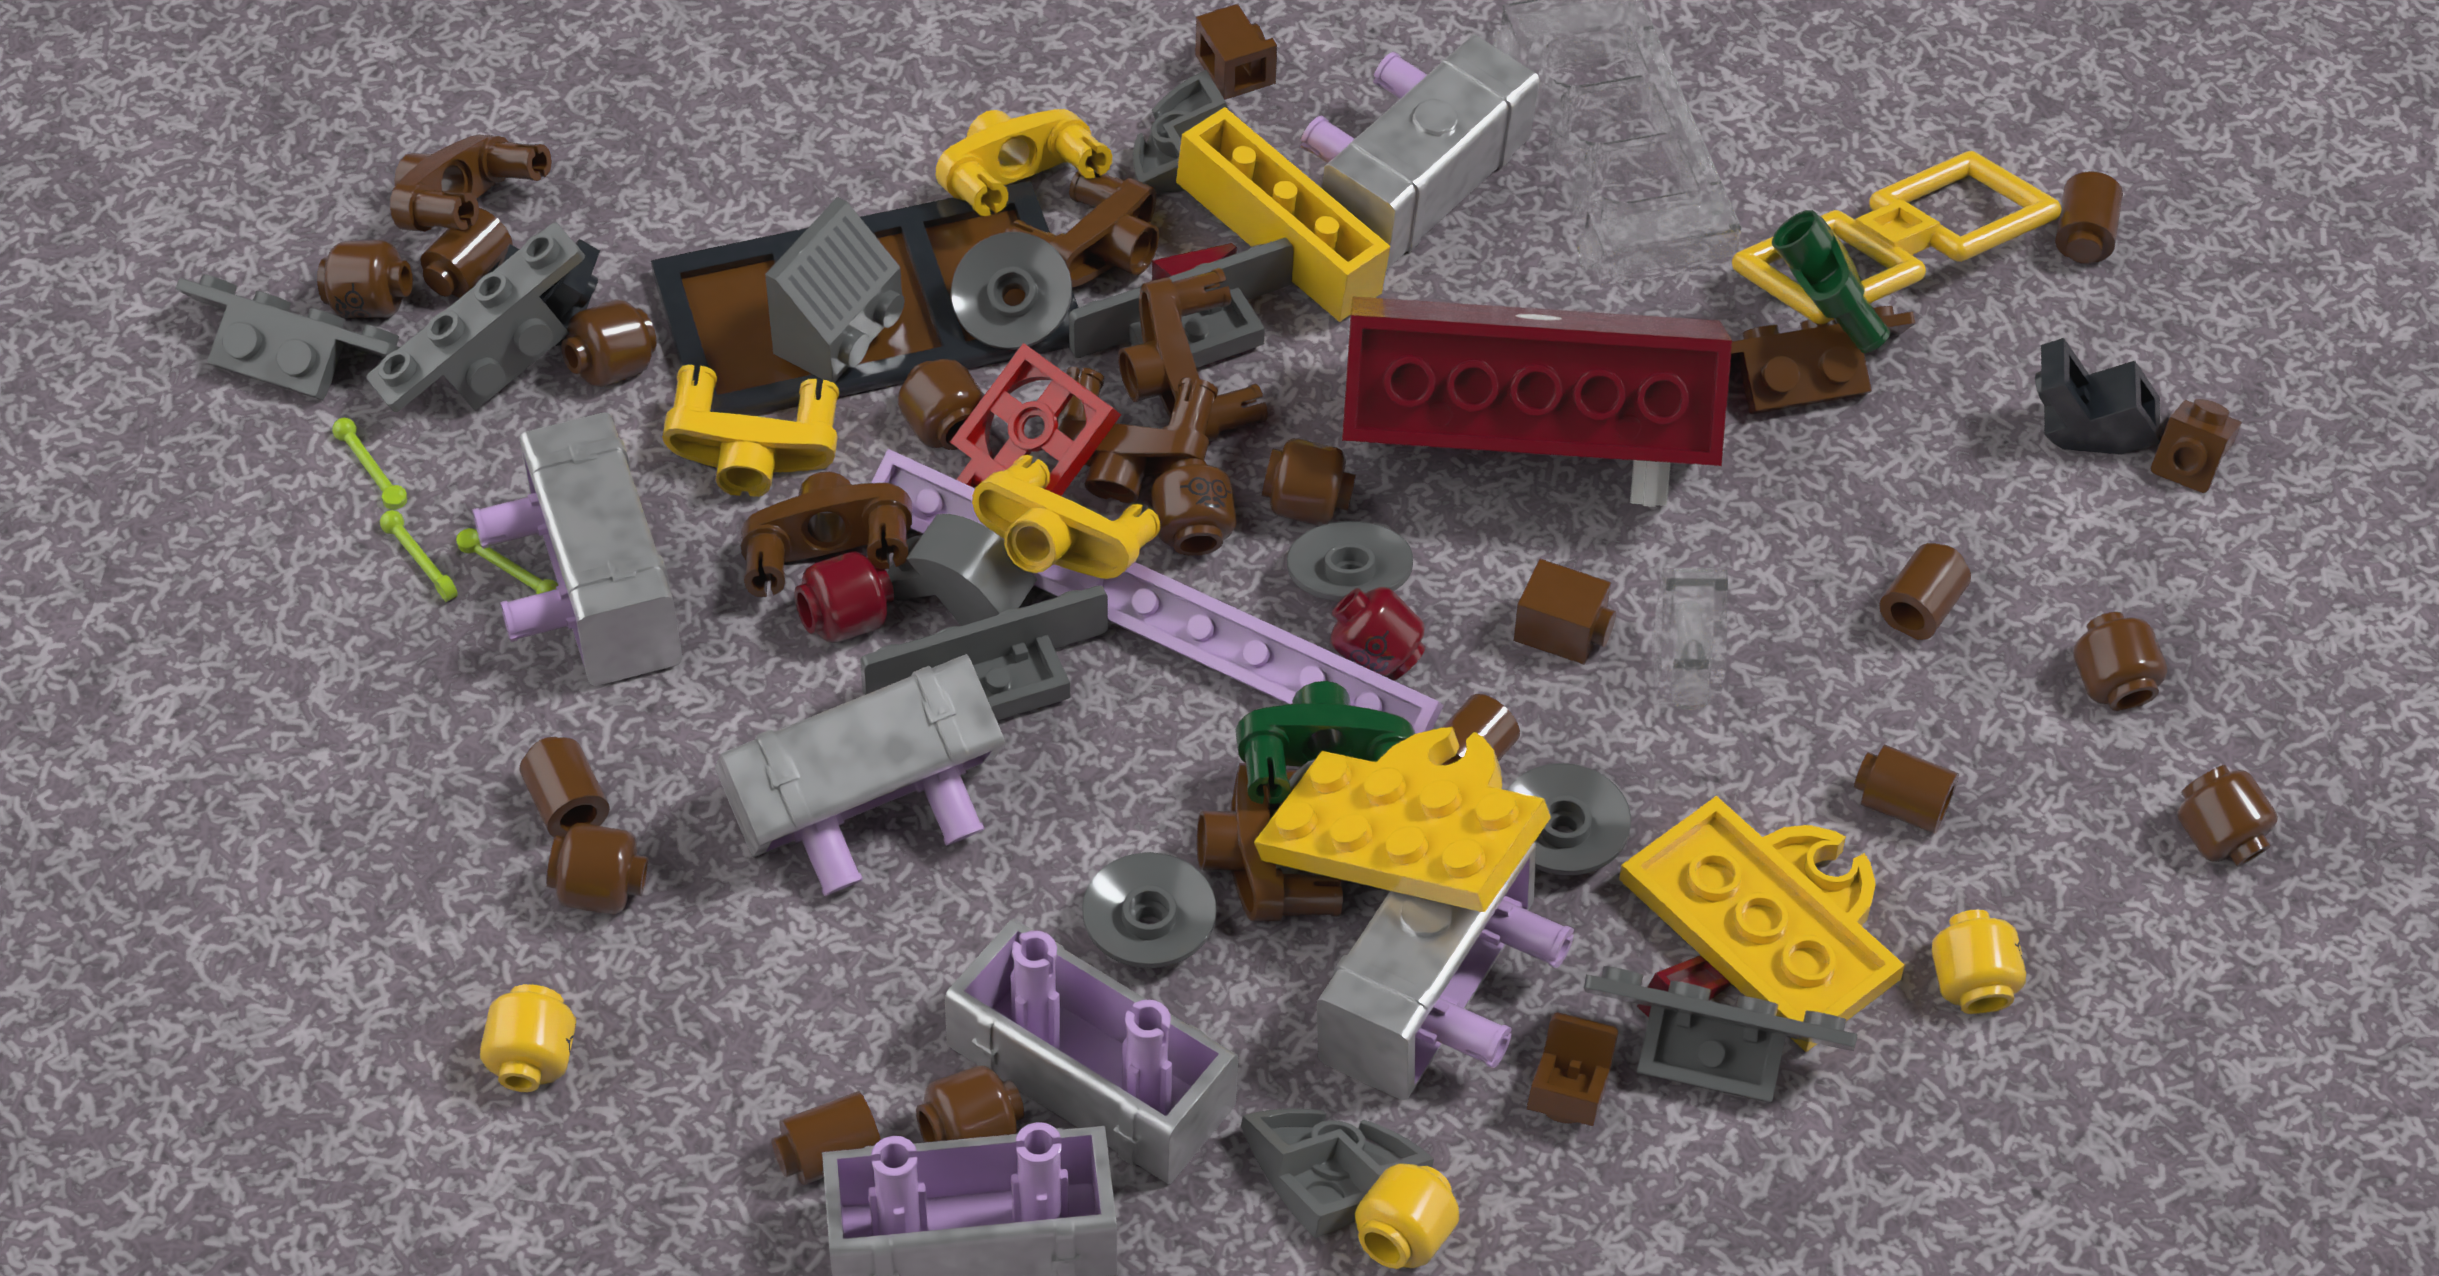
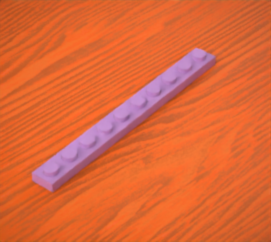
(1184, 617)

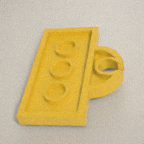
(1409, 821)
(1768, 911)

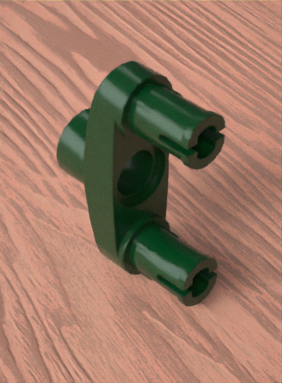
(1829, 277)
(1299, 731)

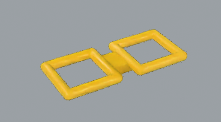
(1900, 230)

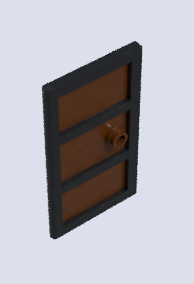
(722, 317)

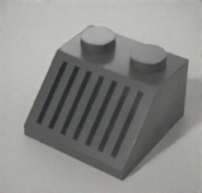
(832, 294)

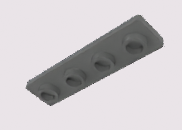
(488, 331)
(1210, 333)
(279, 346)
(1008, 651)
(1713, 1042)

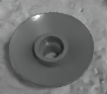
(1005, 264)
(1349, 556)
(1586, 805)
(1146, 887)

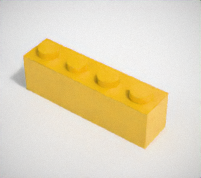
(1270, 200)

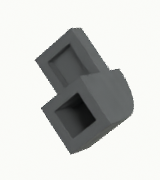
(963, 568)

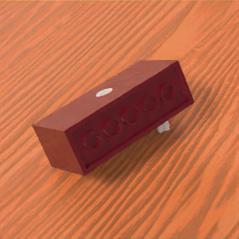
(1540, 384)

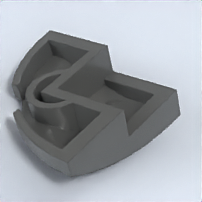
(1174, 114)
(1324, 1165)

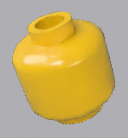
(1978, 962)
(528, 1037)
(1406, 1216)

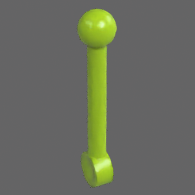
(393, 496)
(393, 523)
(469, 543)

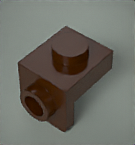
(2195, 444)
(1573, 1069)

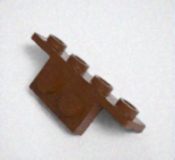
(1806, 364)

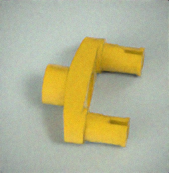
(1012, 149)
(747, 446)
(1053, 530)

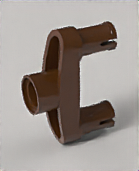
(445, 185)
(1111, 234)
(1166, 357)
(1139, 451)
(800, 530)
(1266, 894)

